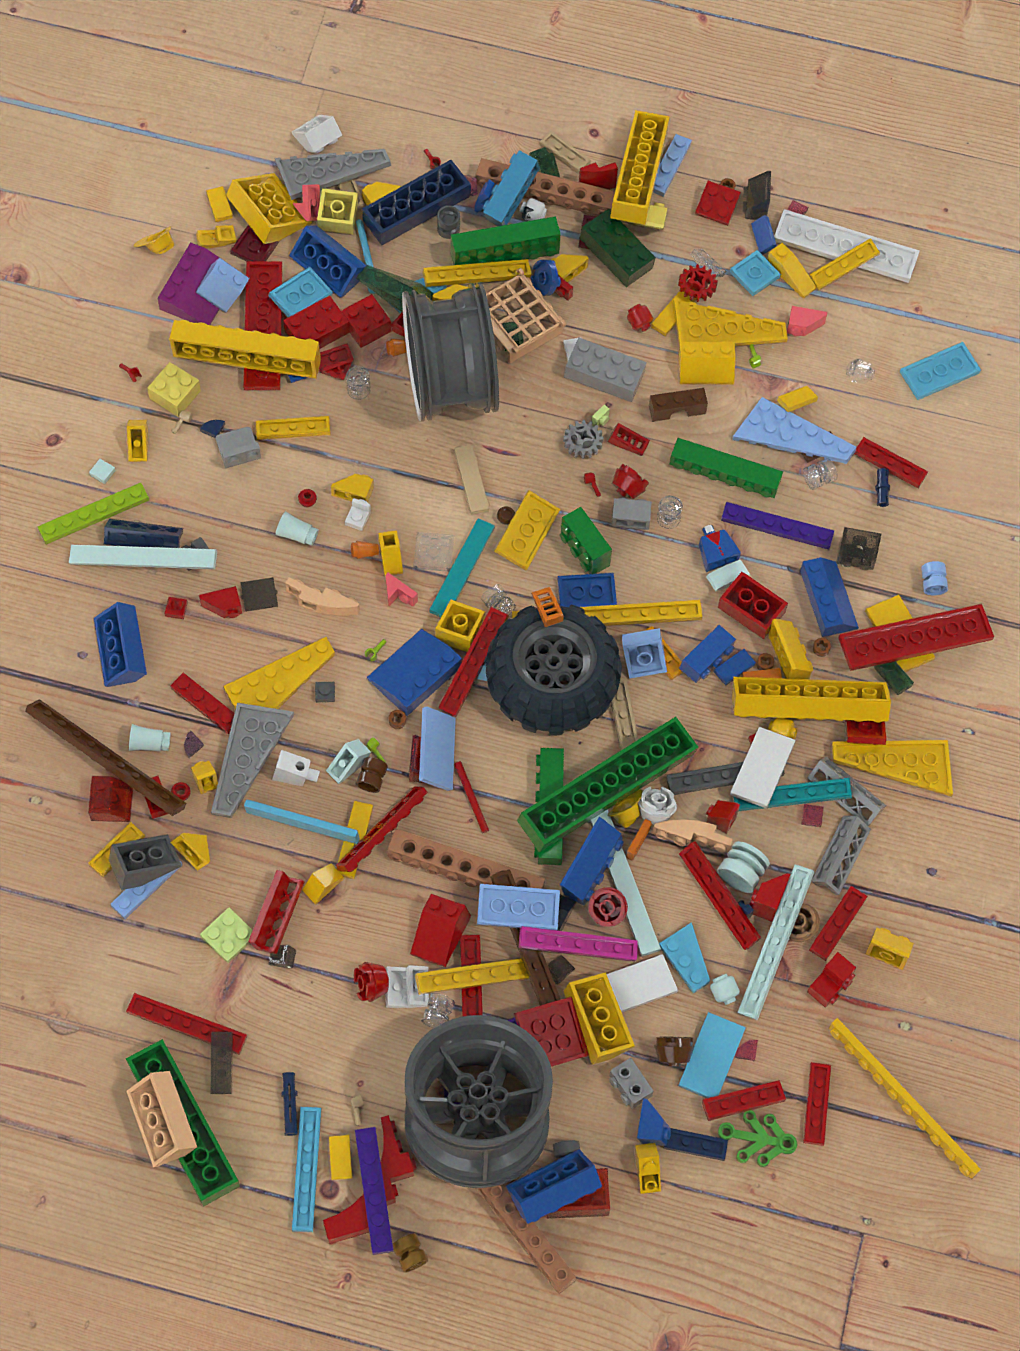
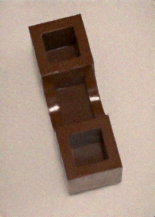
(665, 404)

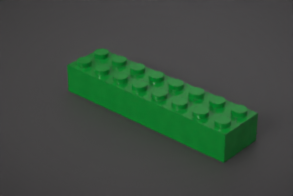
(207, 1164)

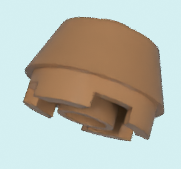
(806, 924)

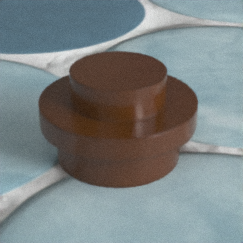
(505, 515)

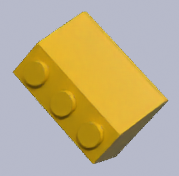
(707, 363)
(789, 650)

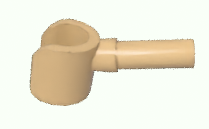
(185, 416)
(357, 1102)

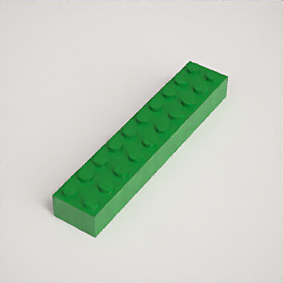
(607, 784)

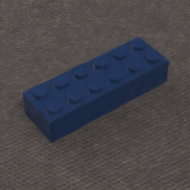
(416, 202)

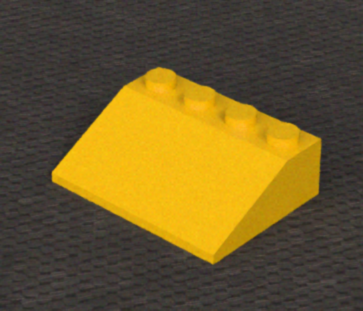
(266, 207)

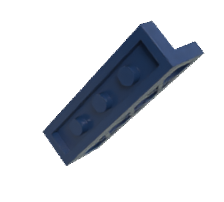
(141, 534)

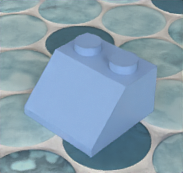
(222, 285)
(644, 653)

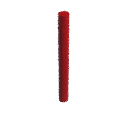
(471, 797)

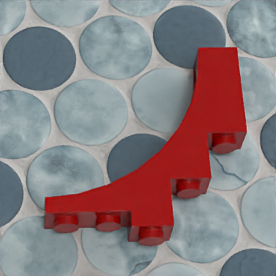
(394, 1167)

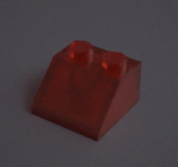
(110, 800)

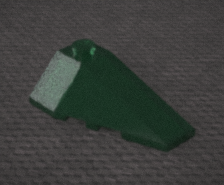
(390, 285)

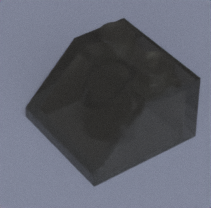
(757, 196)
(858, 548)

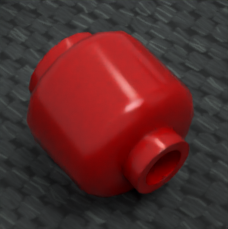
(640, 317)

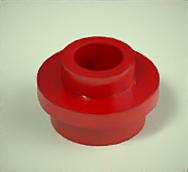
(307, 502)
(181, 786)

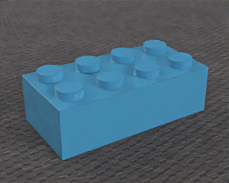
(511, 189)

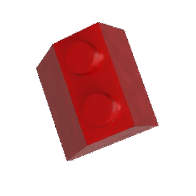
(768, 897)

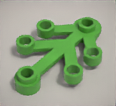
(760, 1138)

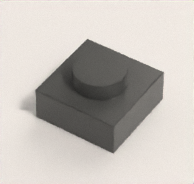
(324, 692)

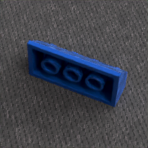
(328, 259)
(828, 596)
(120, 645)
(591, 862)
(554, 1186)

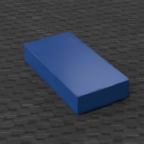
(763, 234)
(734, 666)

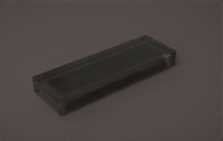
(221, 1062)

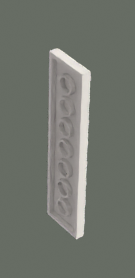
(833, 241)

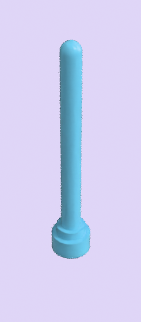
(364, 244)

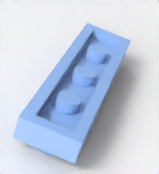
(671, 163)
(132, 898)

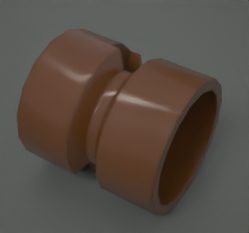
(371, 776)

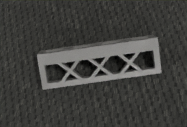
(858, 791)
(839, 850)

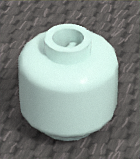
(724, 989)

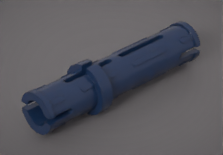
(289, 1080)

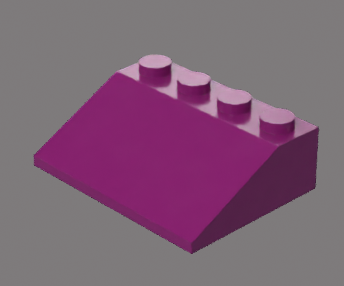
(180, 293)

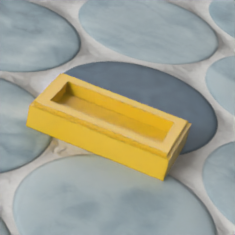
(219, 204)
(797, 398)

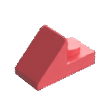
(311, 202)
(397, 588)

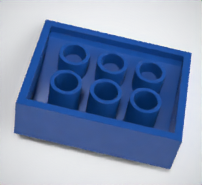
(415, 671)

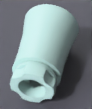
(296, 529)
(148, 739)

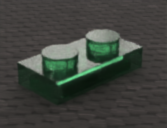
(894, 676)

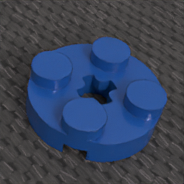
(545, 270)

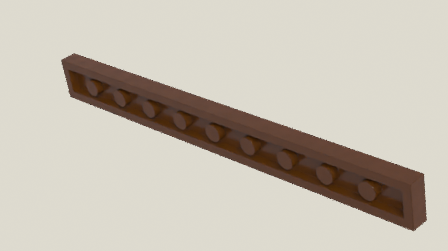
(106, 757)

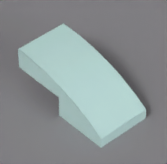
(725, 575)

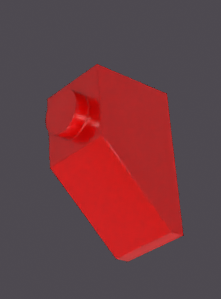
(222, 602)
(723, 814)

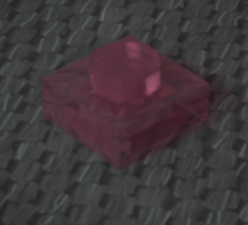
(812, 815)

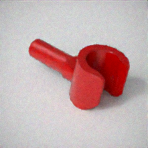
(432, 159)
(133, 372)
(590, 478)

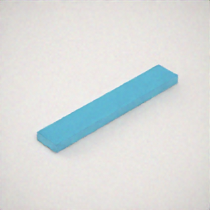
(301, 821)
(306, 1169)

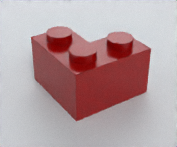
(835, 976)

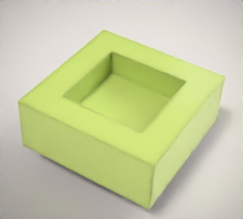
(601, 416)

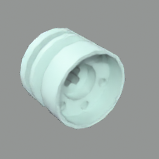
(743, 867)

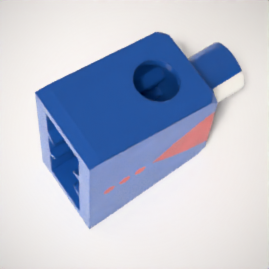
(717, 548)

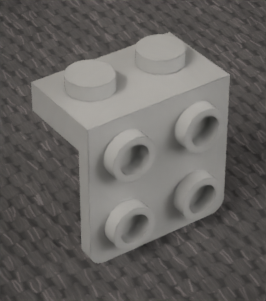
(238, 447)

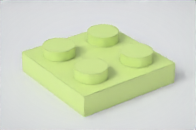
(227, 935)

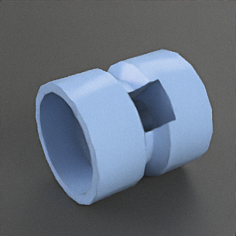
(934, 578)

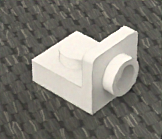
(358, 514)

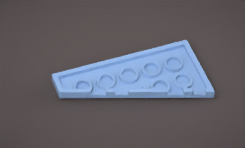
(787, 432)

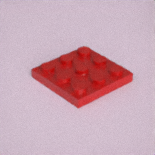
(556, 1030)

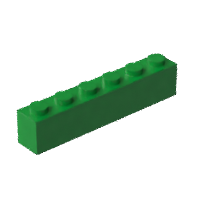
(726, 468)
(549, 780)

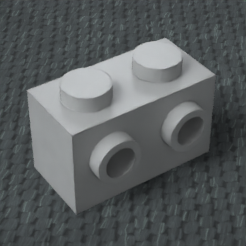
(631, 513)
(630, 1083)

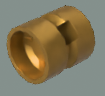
(410, 1255)

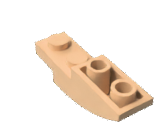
(328, 602)
(686, 830)

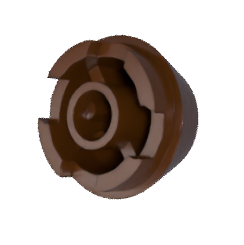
(674, 1049)

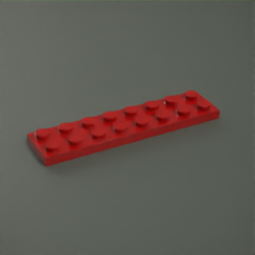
(262, 316)
(916, 637)

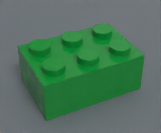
(585, 541)

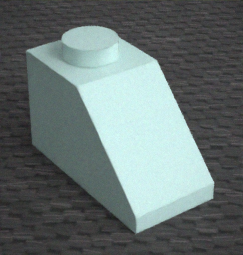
(348, 760)

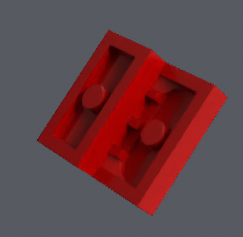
(601, 177)

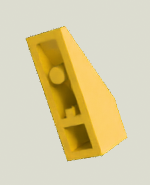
(791, 270)

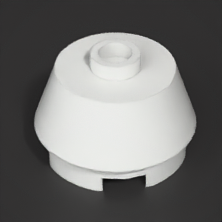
(657, 805)

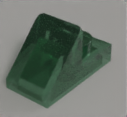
(546, 161)

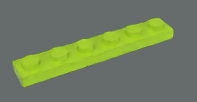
(93, 513)

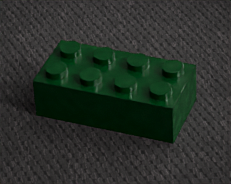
(617, 248)

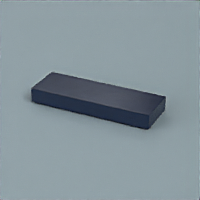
(697, 1144)

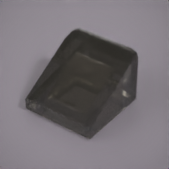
(284, 957)
(560, 969)

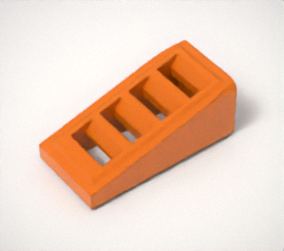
(551, 619)

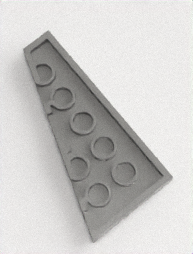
(329, 169)
(249, 745)

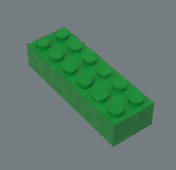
(507, 242)

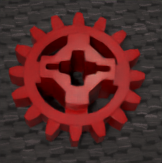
(697, 283)

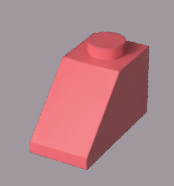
(805, 320)

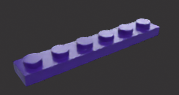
(777, 525)
(374, 1191)

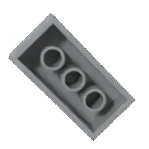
(605, 369)

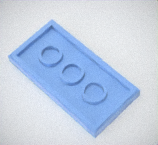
(437, 748)
(518, 907)

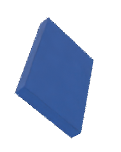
(587, 590)

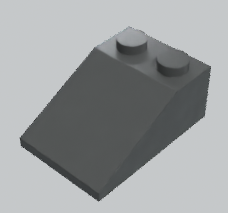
(143, 860)

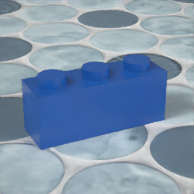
(708, 654)

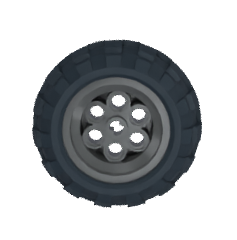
(575, 642)

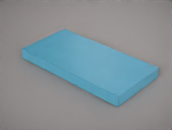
(940, 371)
(712, 1056)

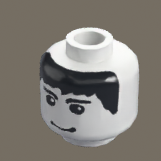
(533, 210)

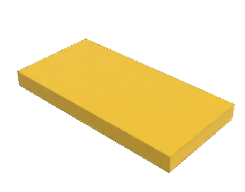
(527, 530)
(893, 611)

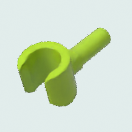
(755, 360)
(375, 650)
(372, 744)

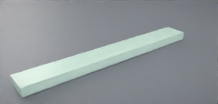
(143, 557)
(636, 913)
(776, 942)

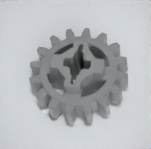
(577, 434)

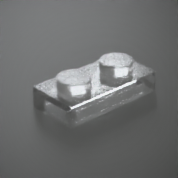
(702, 258)

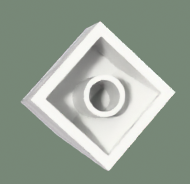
(317, 133)

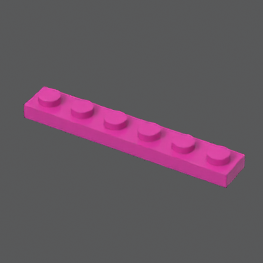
(578, 944)

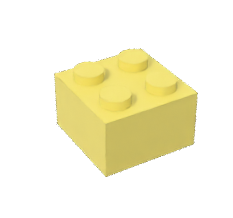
(337, 211)
(174, 389)

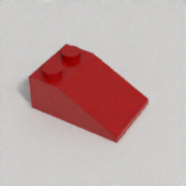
(439, 930)

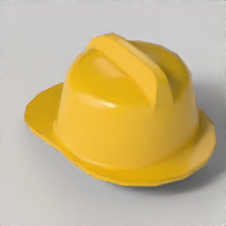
(157, 242)
(627, 810)

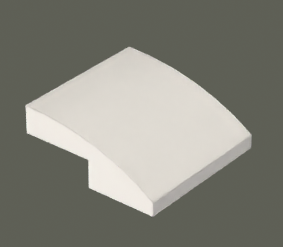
(403, 987)

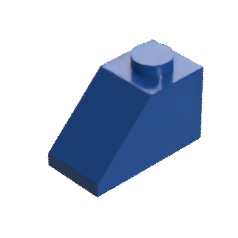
(652, 1126)

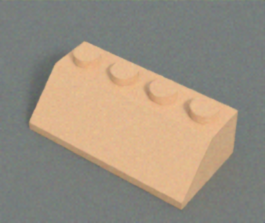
(161, 1118)

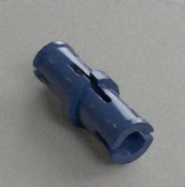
(882, 487)

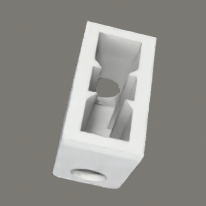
(294, 769)

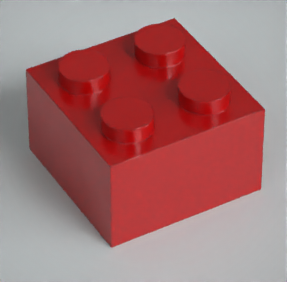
(367, 321)

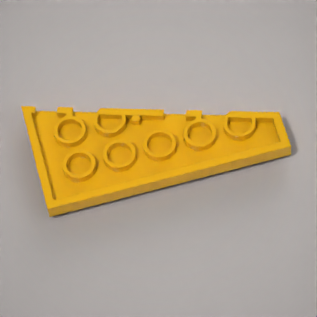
(716, 324)
(280, 679)
(910, 762)

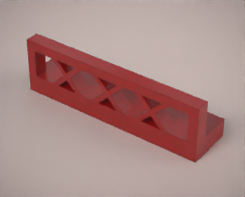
(270, 910)

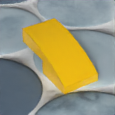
(215, 238)
(340, 1157)

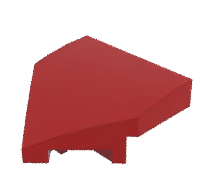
(336, 361)

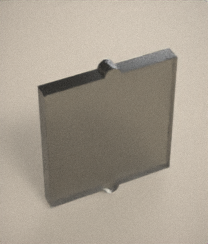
(259, 594)

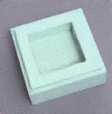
(102, 471)

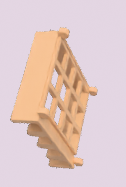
(504, 338)

